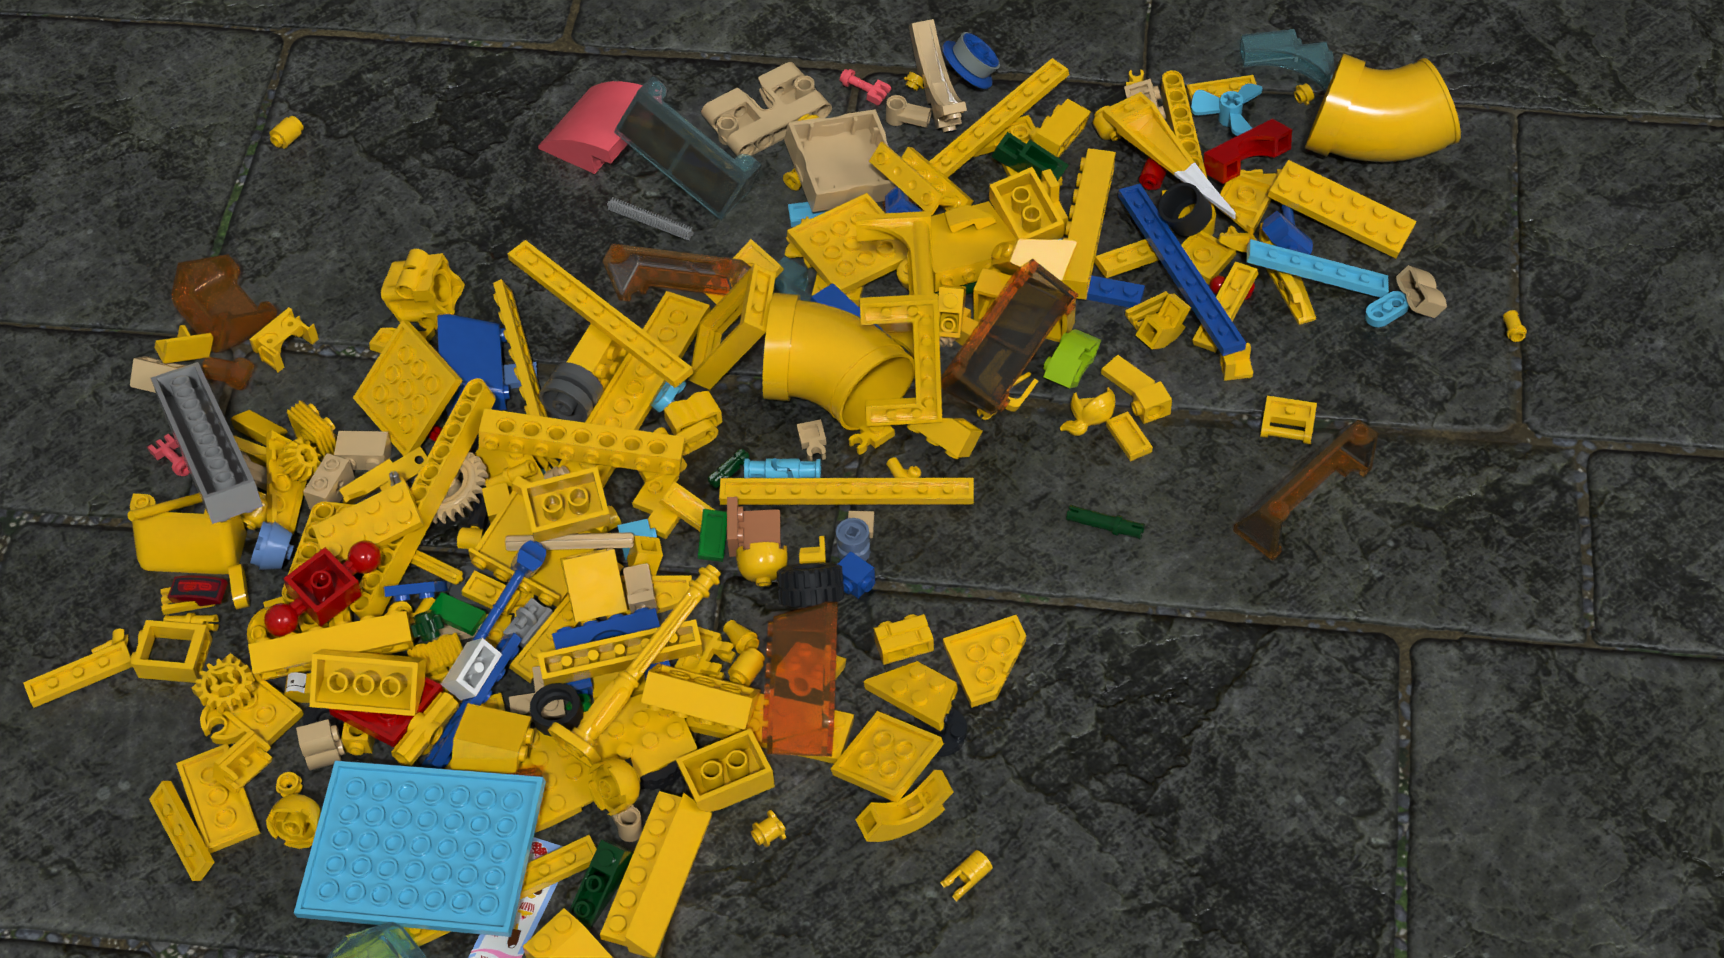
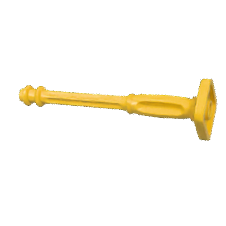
(580, 740)

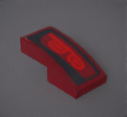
(201, 589)

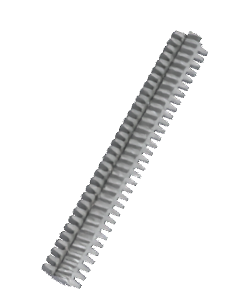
(650, 219)

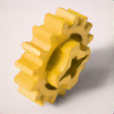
(225, 685)

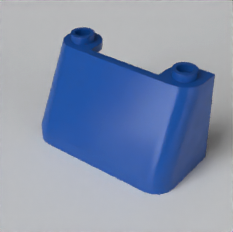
(473, 352)

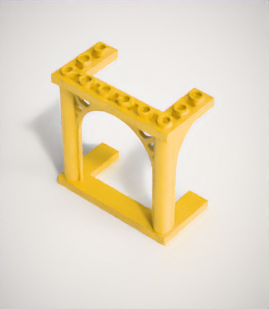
(907, 319)

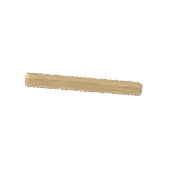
(575, 541)

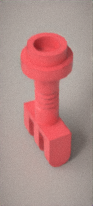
(875, 92)
(167, 449)

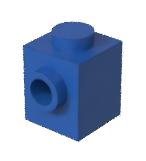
(857, 575)

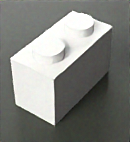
(471, 669)

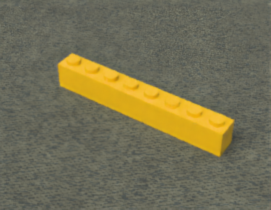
(1088, 217)

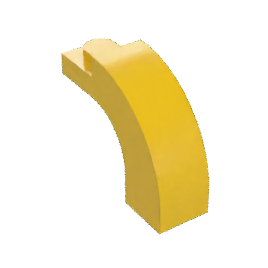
(893, 820)

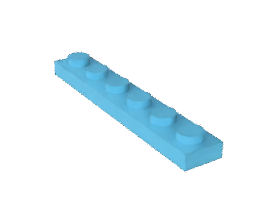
(1317, 268)

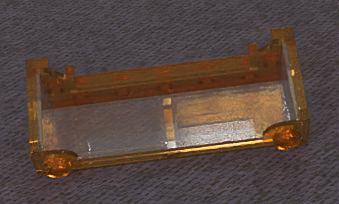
(637, 268)

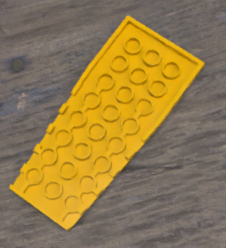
(636, 733)

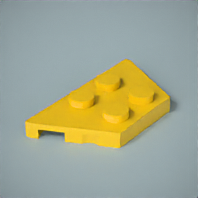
(1248, 197)
(916, 691)

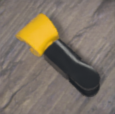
(477, 521)

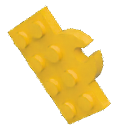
(266, 714)

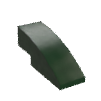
(1022, 156)

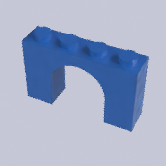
(592, 631)

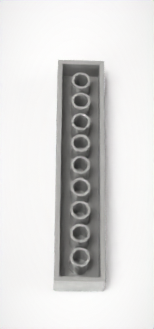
(206, 443)

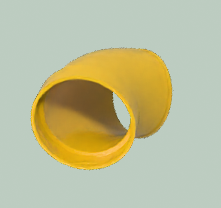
(1384, 113)
(831, 359)

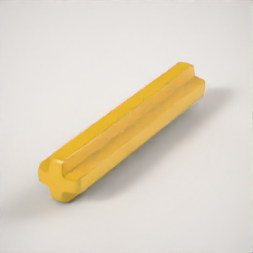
(437, 567)

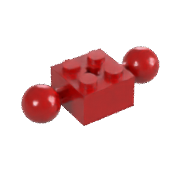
(322, 587)

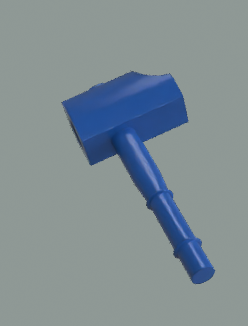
(1284, 233)
(525, 564)

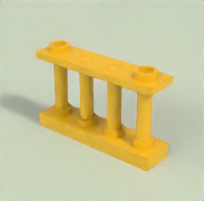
(919, 179)

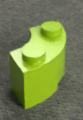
(1071, 358)

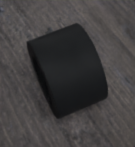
(1178, 198)

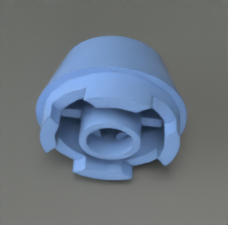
(272, 546)

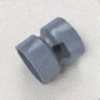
(853, 536)

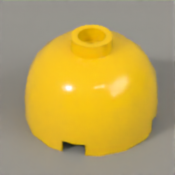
(761, 562)
(614, 785)
(294, 820)

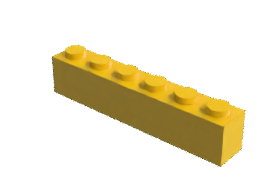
(294, 651)
(614, 654)

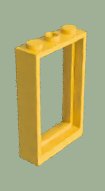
(752, 299)

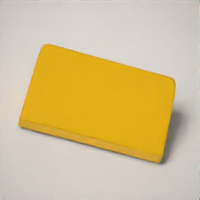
(255, 426)

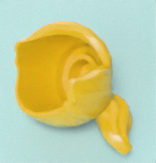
(1089, 412)

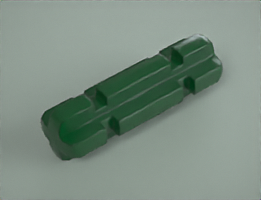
(728, 468)

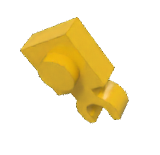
(871, 435)

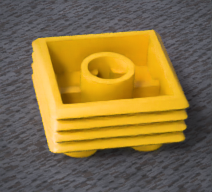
(311, 427)

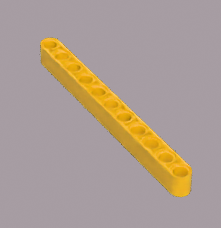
(428, 493)

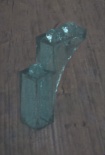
(1286, 51)

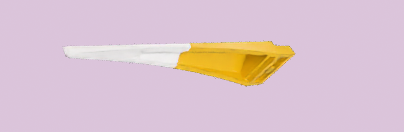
(1144, 127)

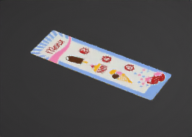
(526, 920)

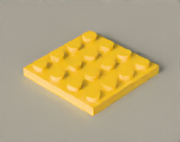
(833, 248)
(407, 388)

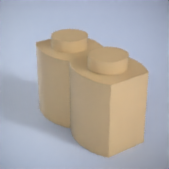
(1421, 291)
(320, 744)

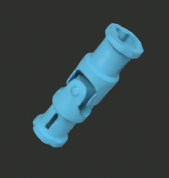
(768, 468)

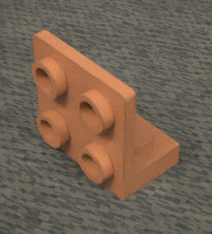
(750, 526)

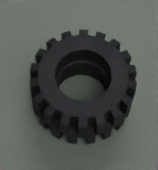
(810, 584)

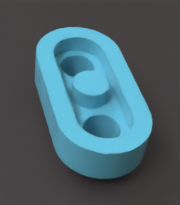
(1383, 311)
(666, 396)

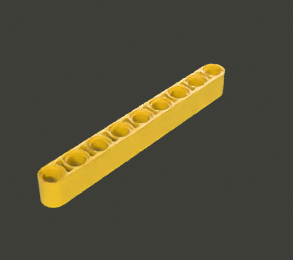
(1181, 123)

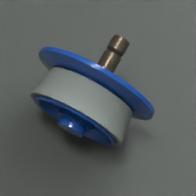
(971, 60)

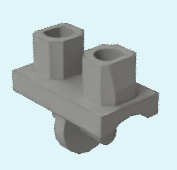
(528, 621)

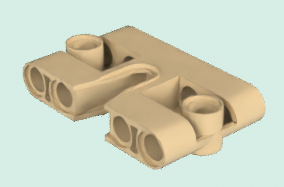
(752, 129)

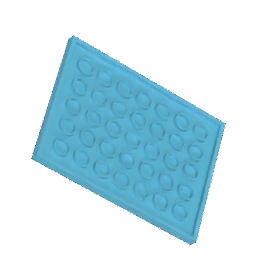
(421, 848)

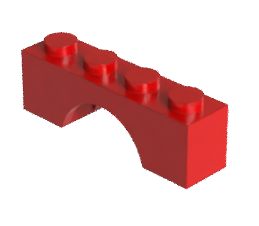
(1263, 140)

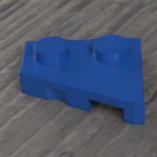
(425, 590)

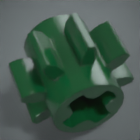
(426, 625)

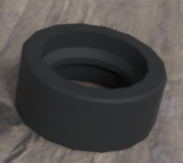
(556, 692)

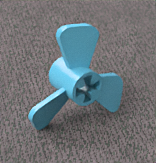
(1228, 106)

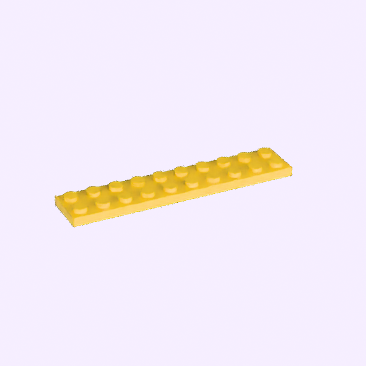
(636, 386)

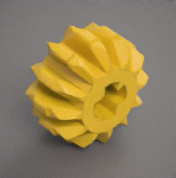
(299, 460)

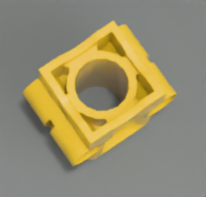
(421, 288)

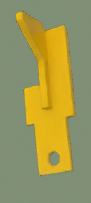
(379, 476)

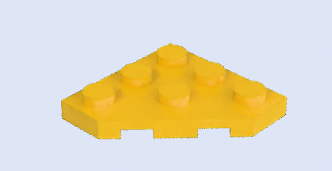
(985, 657)

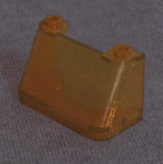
(215, 304)

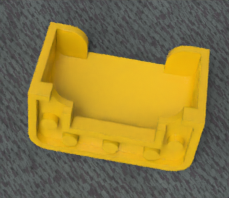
(186, 541)

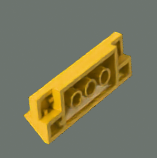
(656, 874)

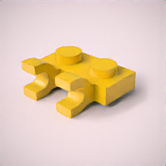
(701, 662)

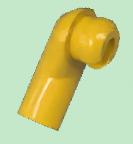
(899, 472)

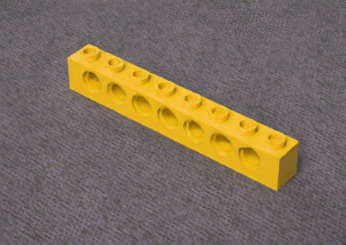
(581, 442)

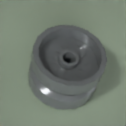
(571, 392)

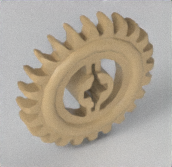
(463, 493)

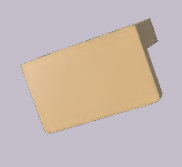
(147, 367)

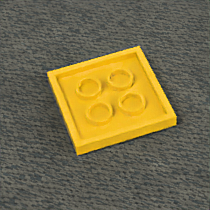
(887, 756)

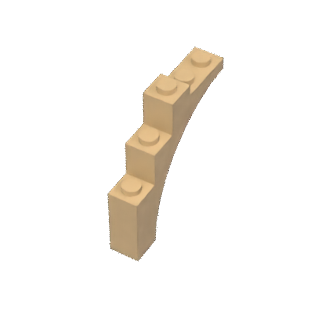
(937, 85)

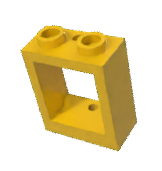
(172, 671)

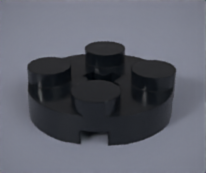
(954, 735)

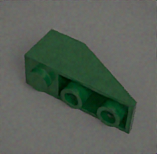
(600, 882)

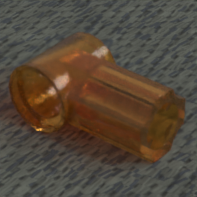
(234, 373)

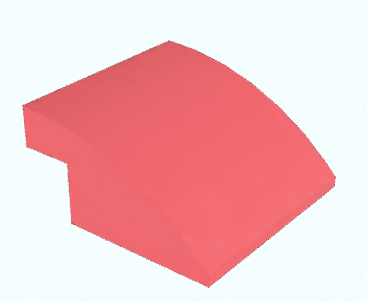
(587, 131)

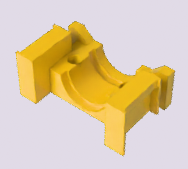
(271, 337)

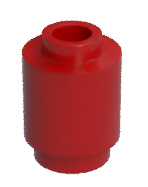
(1152, 175)

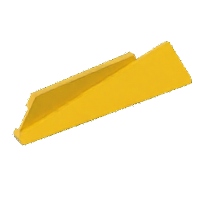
(1291, 289)

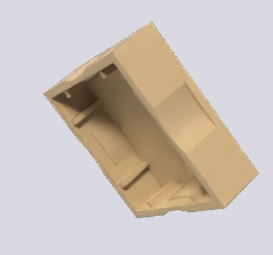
(835, 158)

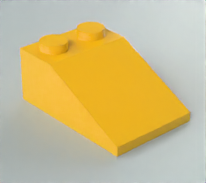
(564, 939)

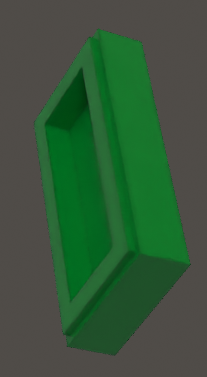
(712, 535)
(458, 613)

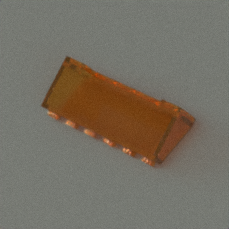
(801, 681)

